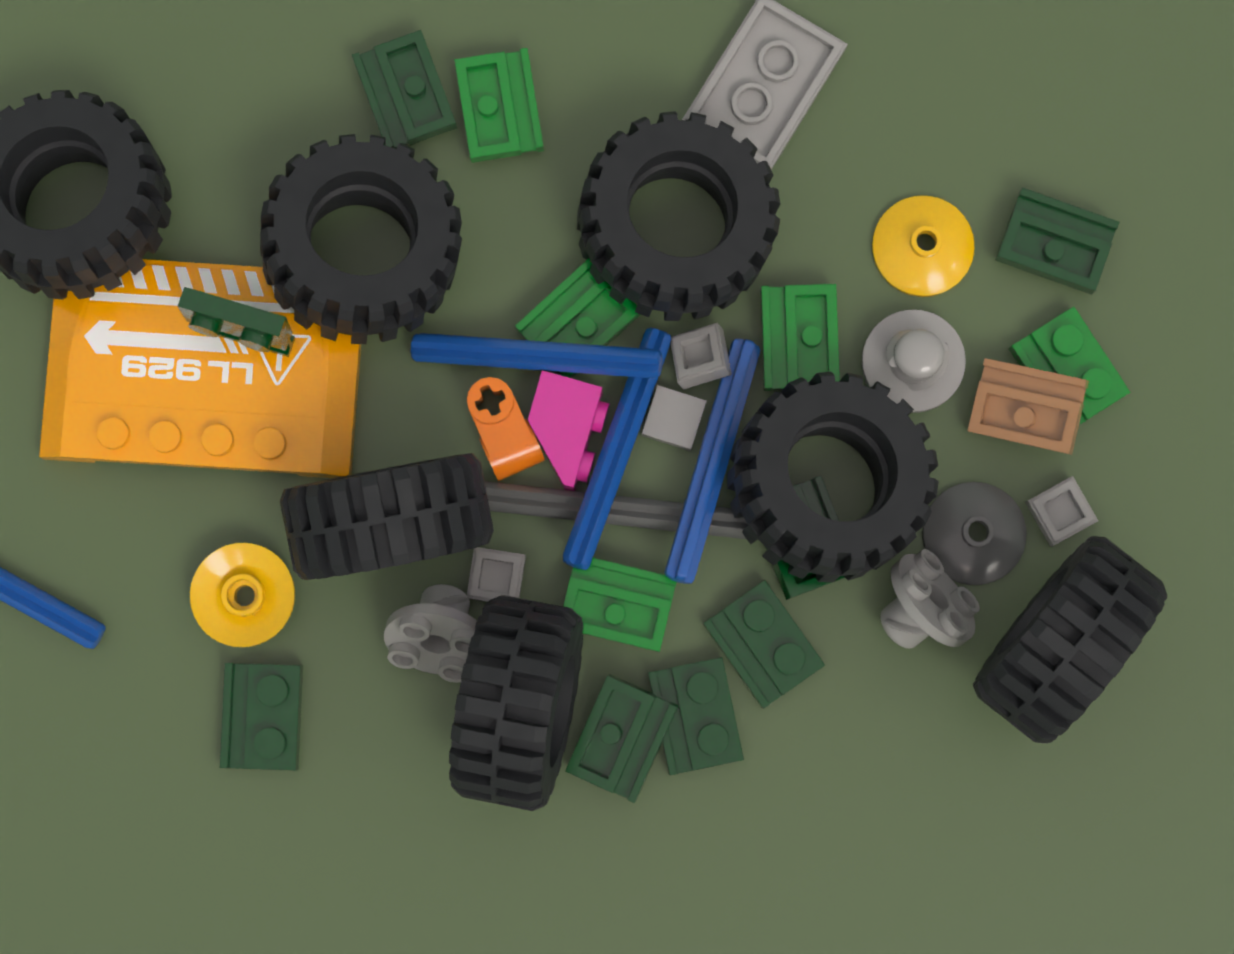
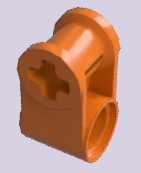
(504, 436)

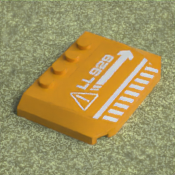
(149, 390)

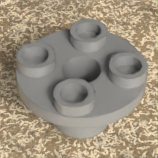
(915, 358)
(927, 604)
(432, 633)

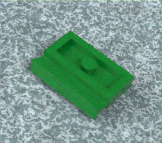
(499, 105)
(578, 313)
(798, 333)
(1071, 350)
(621, 603)

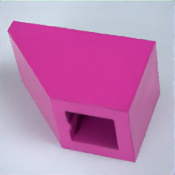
(563, 421)

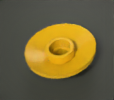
(914, 269)
(216, 589)

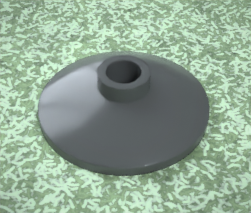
(949, 539)

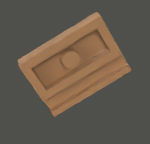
(1028, 406)

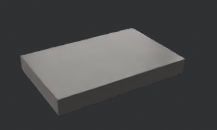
(768, 78)

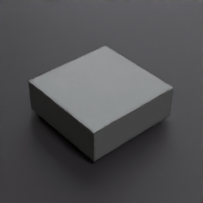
(700, 356)
(674, 418)
(1061, 511)
(495, 574)

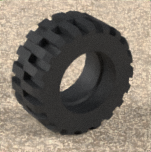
(689, 153)
(367, 177)
(121, 226)
(878, 432)
(387, 517)
(1071, 640)
(515, 702)

